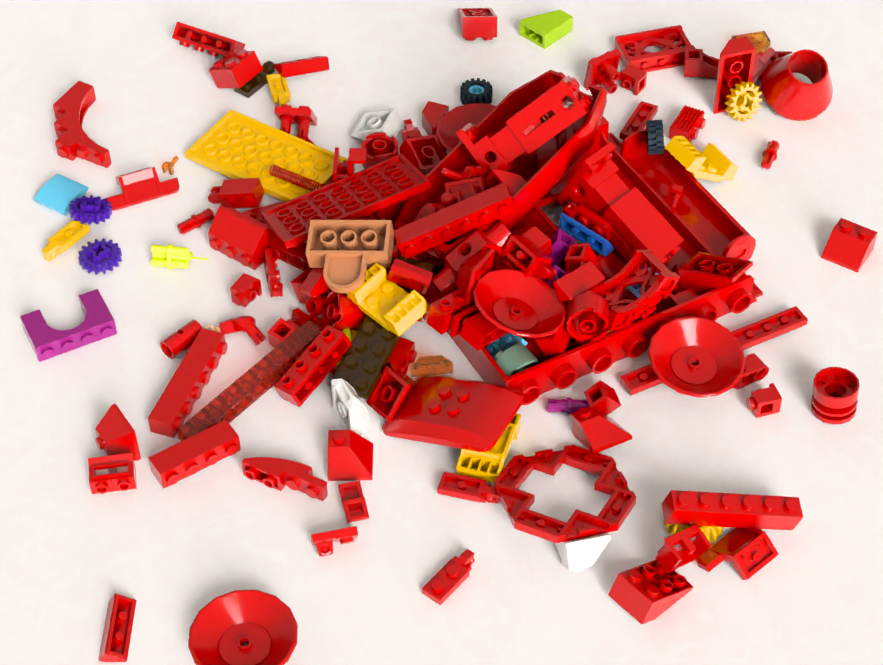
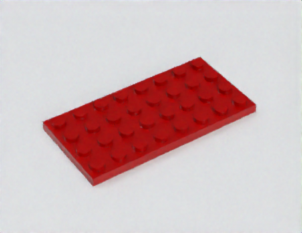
(347, 199)

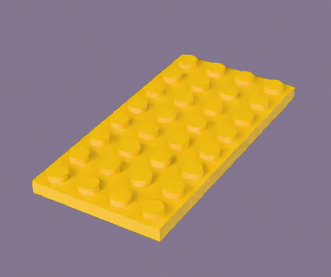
(248, 149)

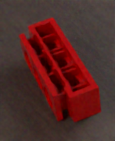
(441, 313)

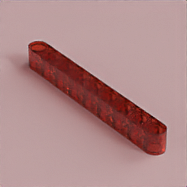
(253, 382)

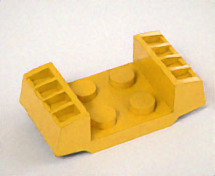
(707, 165)
(388, 302)
(490, 463)

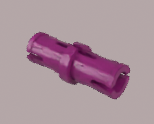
(566, 405)

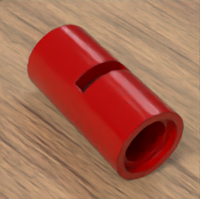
(180, 340)

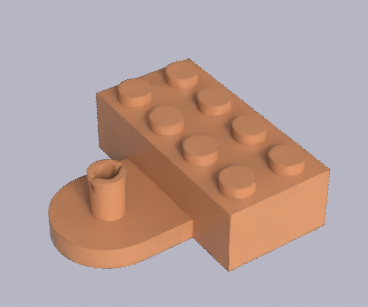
(348, 249)

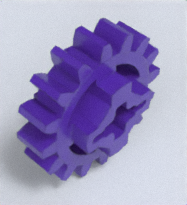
(90, 210)
(100, 256)

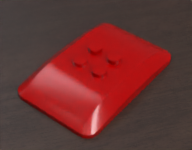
(455, 413)

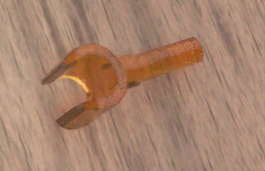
(169, 165)

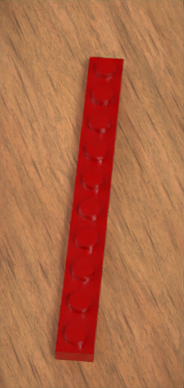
(748, 337)

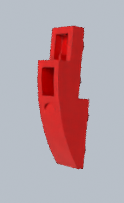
(280, 472)

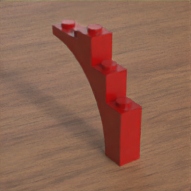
(72, 140)

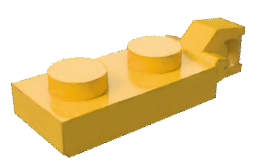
(278, 88)
(64, 239)

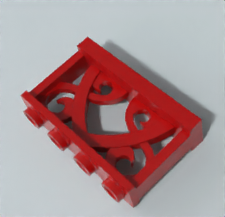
(647, 61)

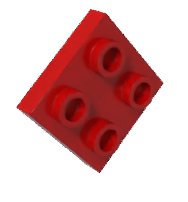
(603, 71)
(303, 116)

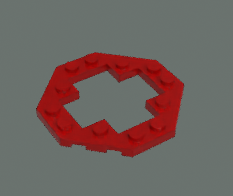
(580, 523)

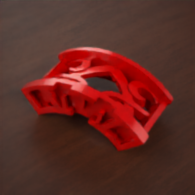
(636, 273)

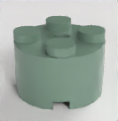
(515, 359)

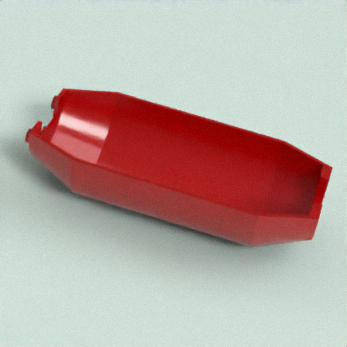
(538, 180)

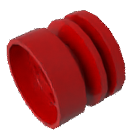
(835, 395)

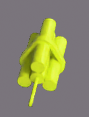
(172, 256)

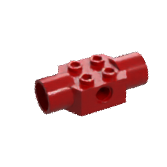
(476, 243)

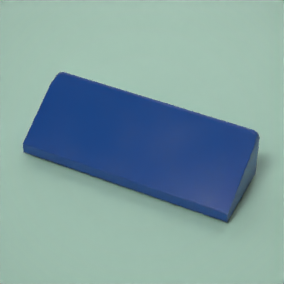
(585, 235)

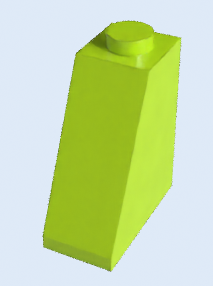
(546, 27)

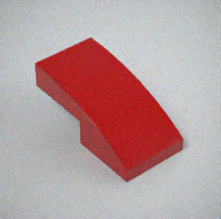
(353, 501)

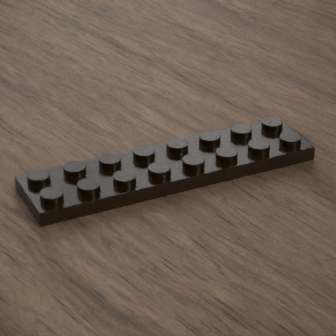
(371, 349)

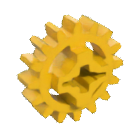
(743, 101)

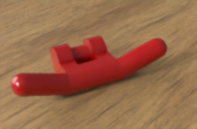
(469, 172)

